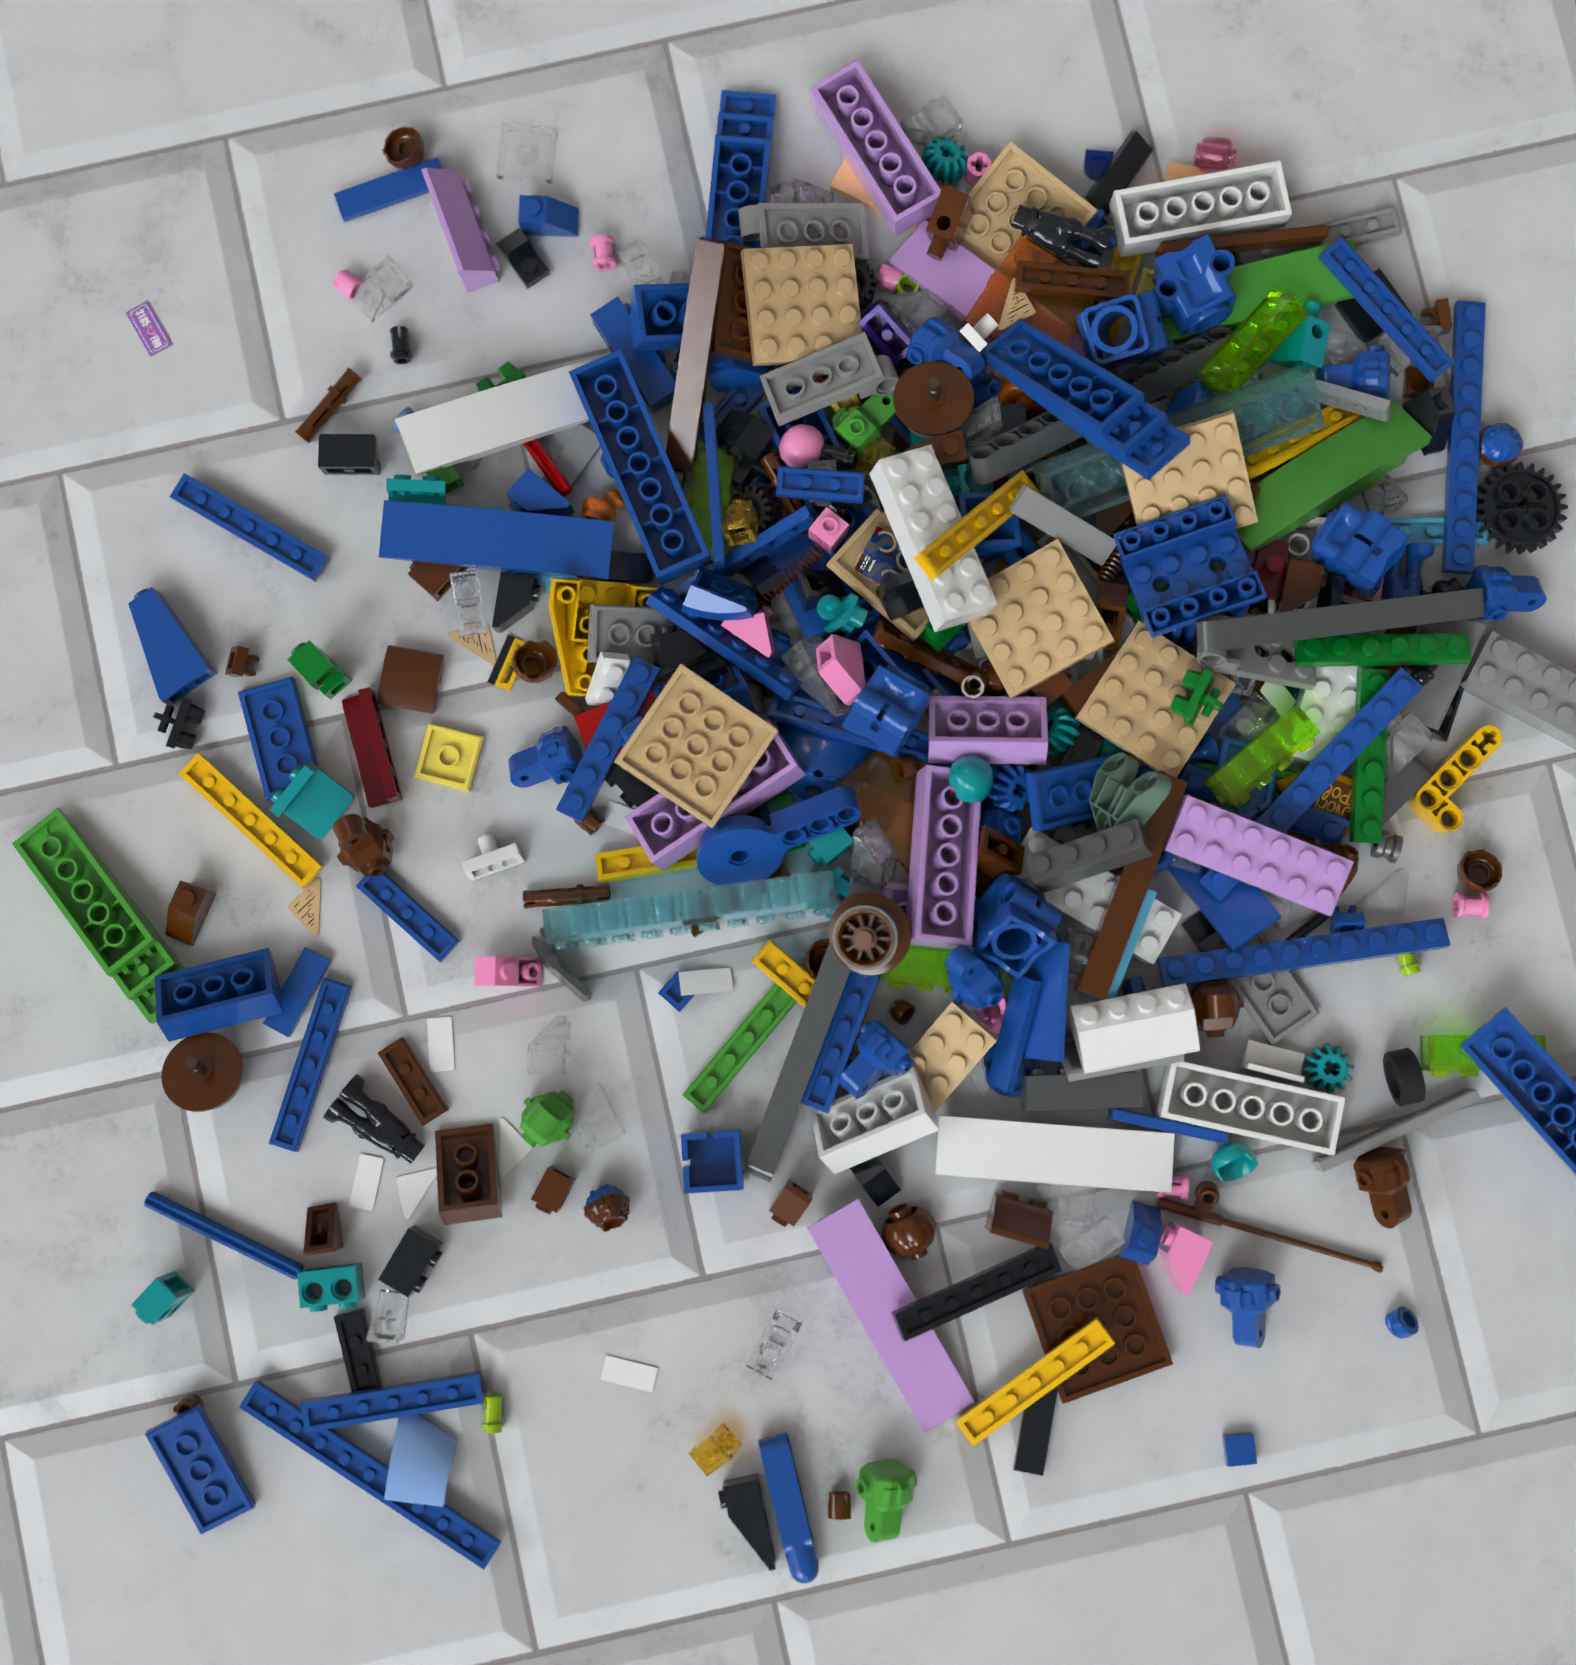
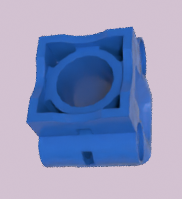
(1195, 286)
(1147, 333)
(1358, 547)
(888, 709)
(1013, 924)

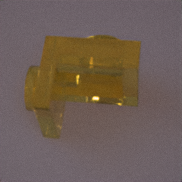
(715, 1450)

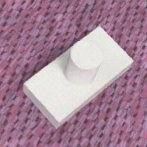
(982, 329)
(492, 858)

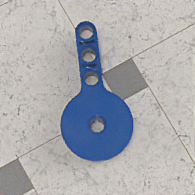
(752, 850)

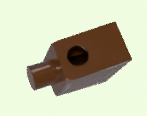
(948, 222)

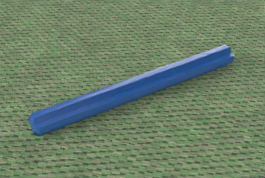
(223, 1235)

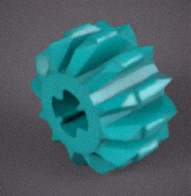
(945, 160)
(1061, 729)
(1339, 1069)

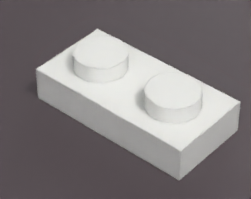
(606, 677)

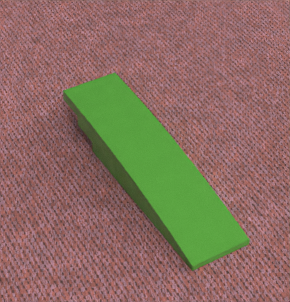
(1290, 273)
(1331, 474)
(98, 909)

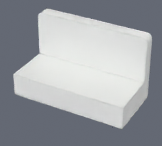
(1273, 1061)

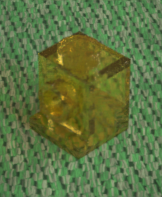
(874, 452)
(739, 515)

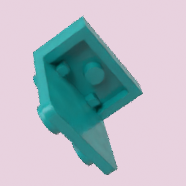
(428, 490)
(312, 799)

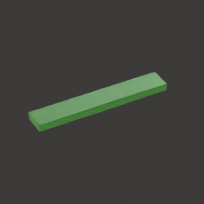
(739, 1048)

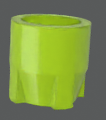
(904, 281)

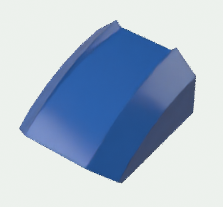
(719, 597)

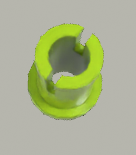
(1408, 964)
(492, 1414)

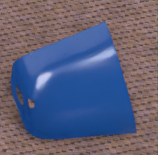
(821, 753)

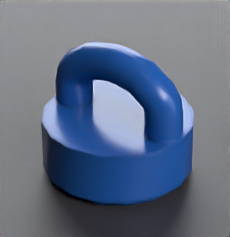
(1402, 1322)

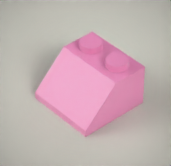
(1183, 1255)

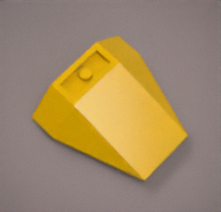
(570, 621)

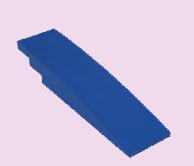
(740, 161)
(1087, 398)
(496, 539)
(1528, 1081)

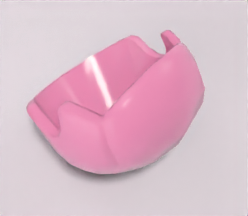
(801, 445)

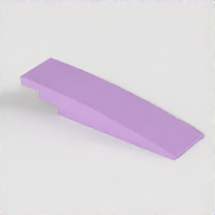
(954, 280)
(874, 1291)

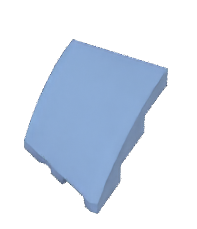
(420, 1462)

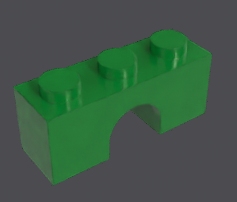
(318, 669)

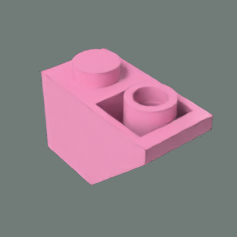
(841, 667)
(508, 971)

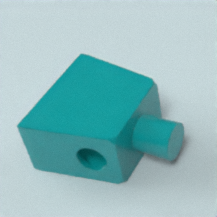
(1306, 343)

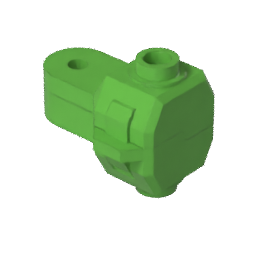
(860, 424)
(547, 1118)
(886, 1489)

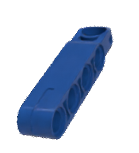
(789, 1507)

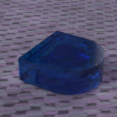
(1095, 162)

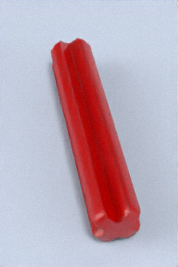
(548, 467)

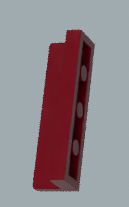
(371, 748)

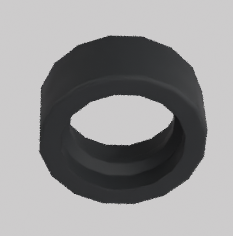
(1404, 1077)

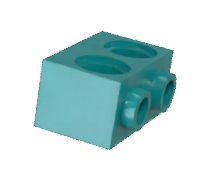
(829, 847)
(330, 1279)
(162, 1298)

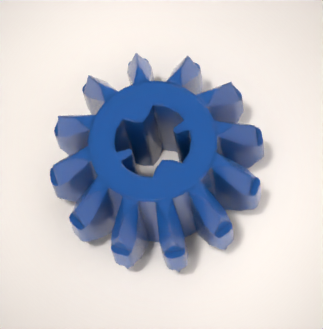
(1009, 787)

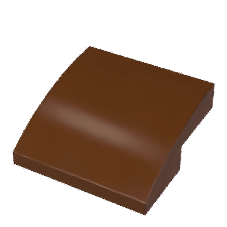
(410, 679)

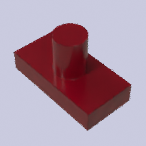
(1270, 566)

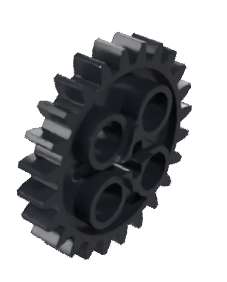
(1517, 483)

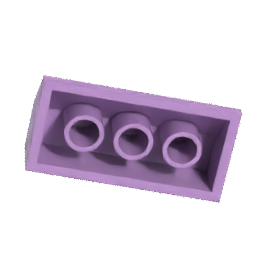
(461, 228)
(988, 727)

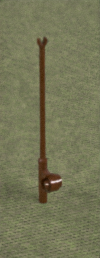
(1202, 1211)

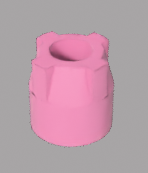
(888, 277)
(347, 283)

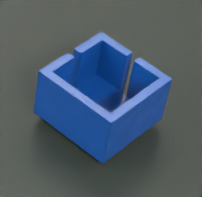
(714, 1161)

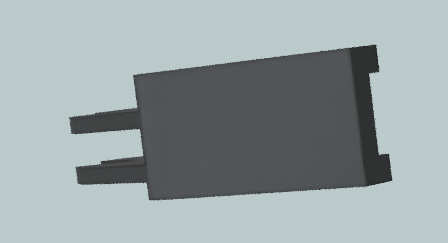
(548, 956)

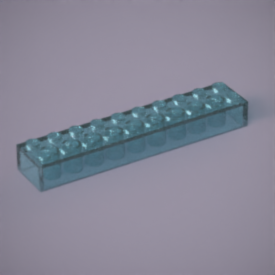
(1265, 416)
(691, 908)

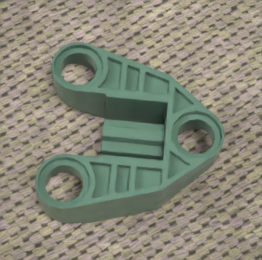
(1119, 800)

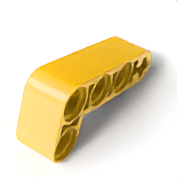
(1457, 774)

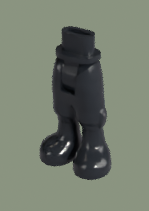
(1057, 232)
(380, 1125)

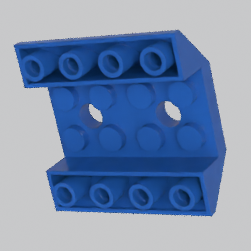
(1180, 552)

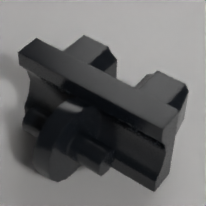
(177, 736)

